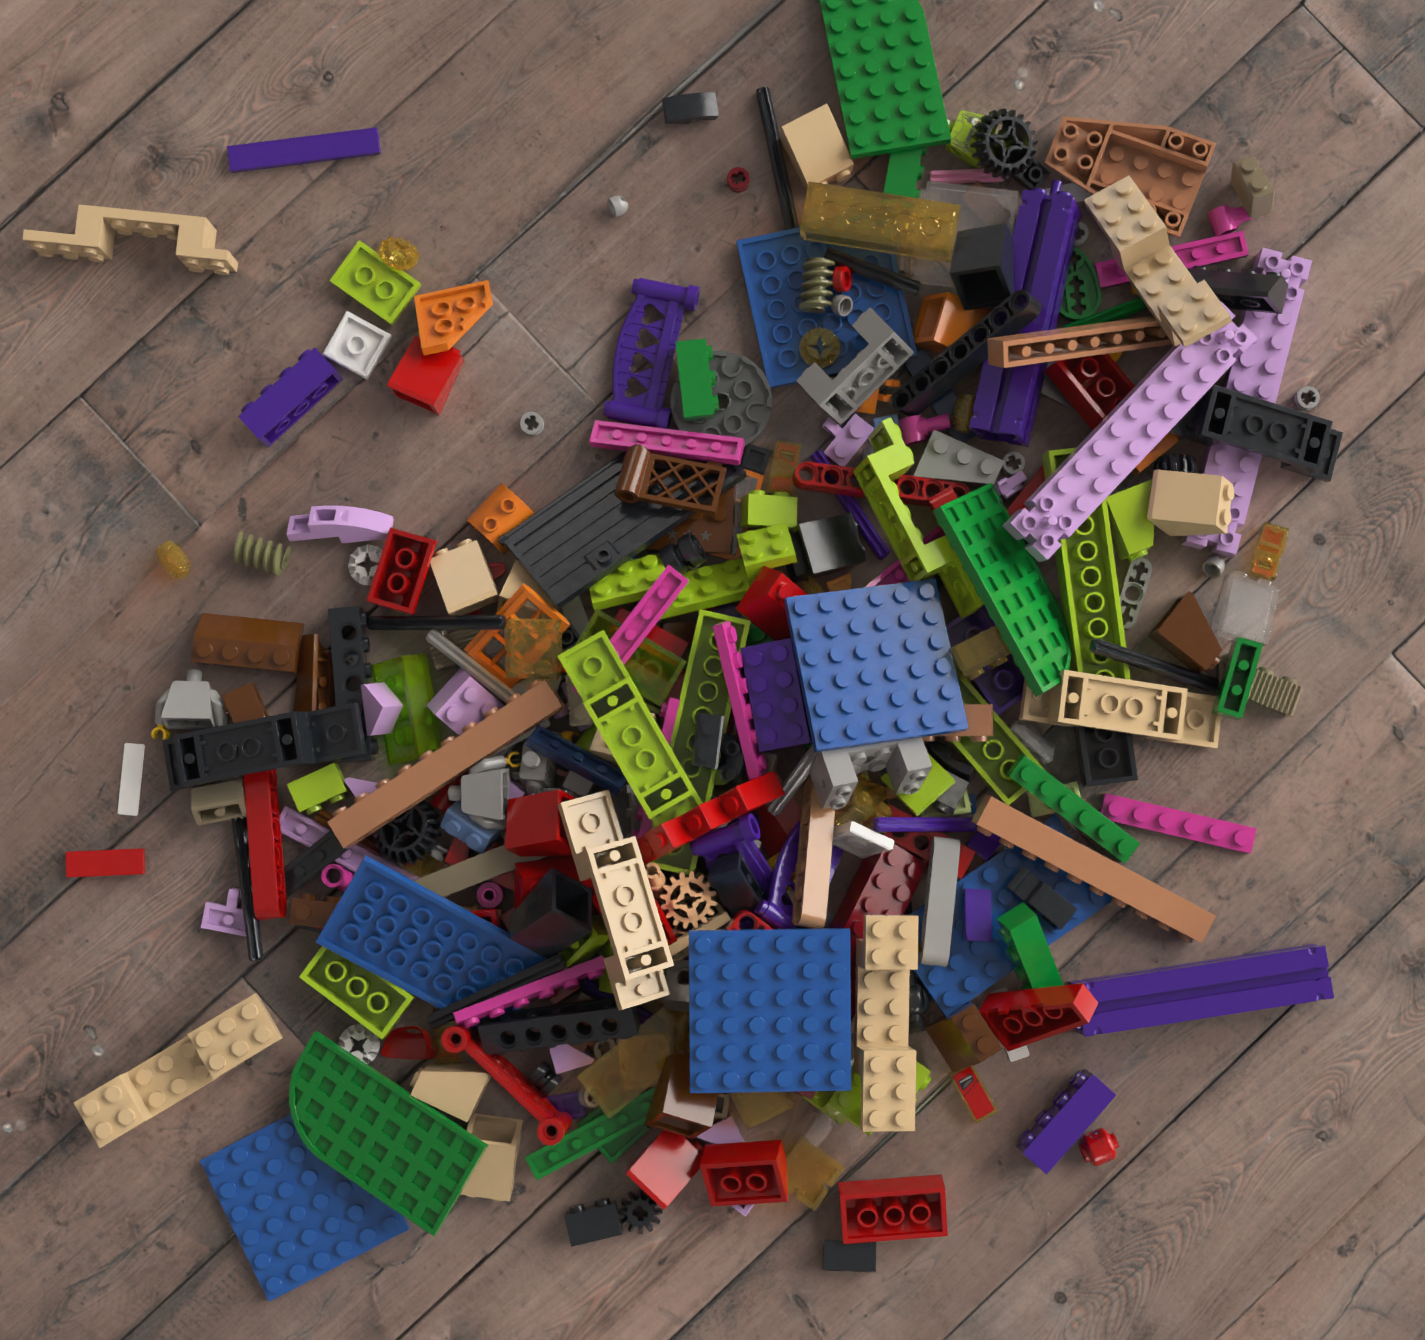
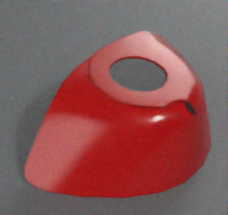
(409, 1045)

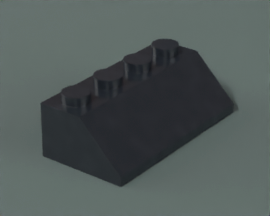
(1246, 289)

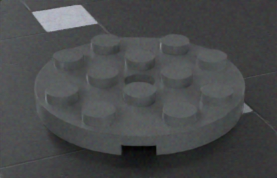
(747, 395)

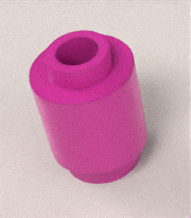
(499, 894)

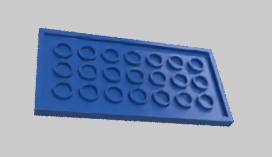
(419, 938)
(979, 965)

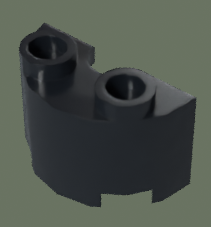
(734, 768)

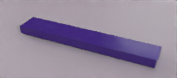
(304, 150)

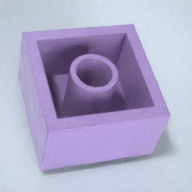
(462, 702)

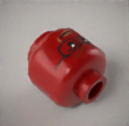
(1098, 1146)

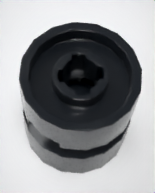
(683, 554)

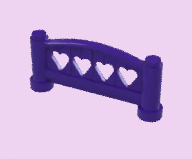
(671, 302)
(737, 838)
(773, 910)

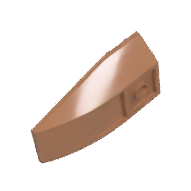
(1159, 159)

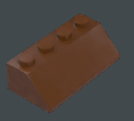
(247, 643)

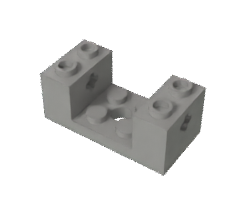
(850, 387)
(836, 770)

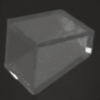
(1244, 608)

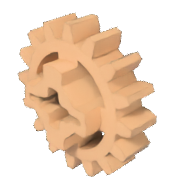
(685, 887)

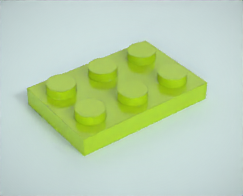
(374, 283)

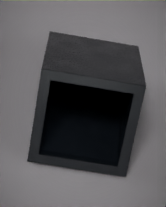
(983, 266)
(825, 547)
(553, 915)

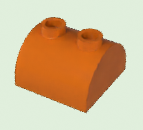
(499, 515)

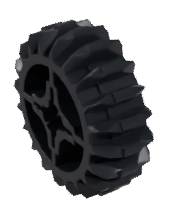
(1022, 145)
(402, 849)

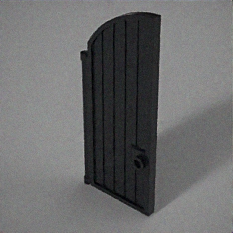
(594, 533)

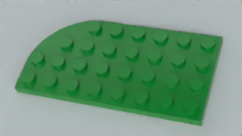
(884, 76)
(1009, 586)
(380, 1134)

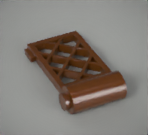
(637, 473)

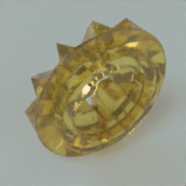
(396, 259)
(811, 355)

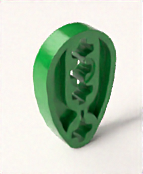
(1090, 289)

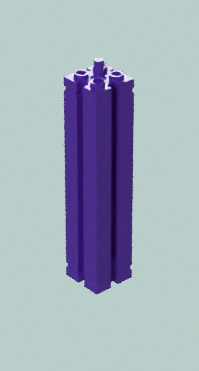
(1042, 258)
(1208, 988)

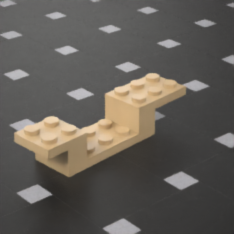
(97, 229)
(1144, 255)
(1125, 707)
(623, 898)
(882, 1022)
(178, 1070)

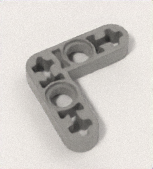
(1144, 577)

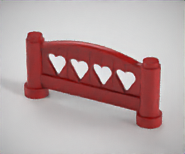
(552, 1122)

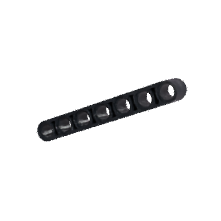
(954, 357)

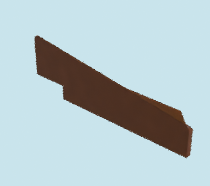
(314, 676)

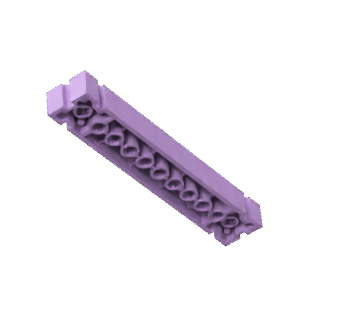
(1257, 374)
(1125, 438)

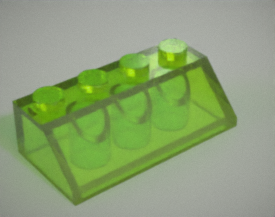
(650, 666)
(416, 725)

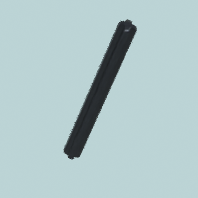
(777, 158)
(437, 622)
(1153, 665)
(252, 925)
(515, 981)

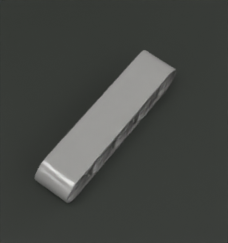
(939, 901)

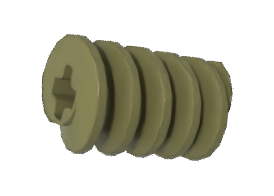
(815, 285)
(260, 555)

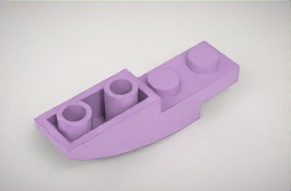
(345, 522)

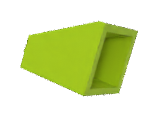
(1129, 523)

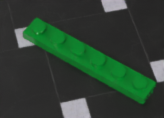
(1073, 808)
(589, 1136)

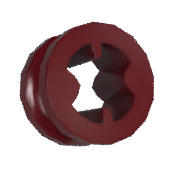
(735, 173)

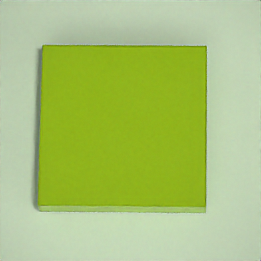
(934, 786)

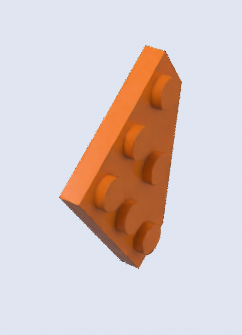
(449, 314)

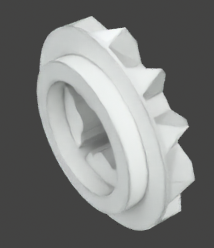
(358, 557)
(360, 1032)

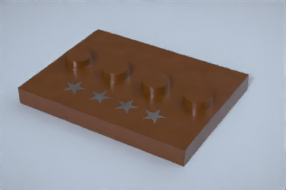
(712, 531)

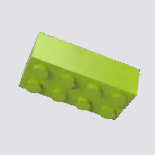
(357, 991)

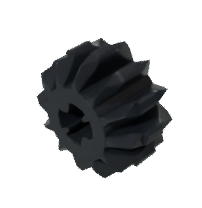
(1176, 462)
(632, 1216)

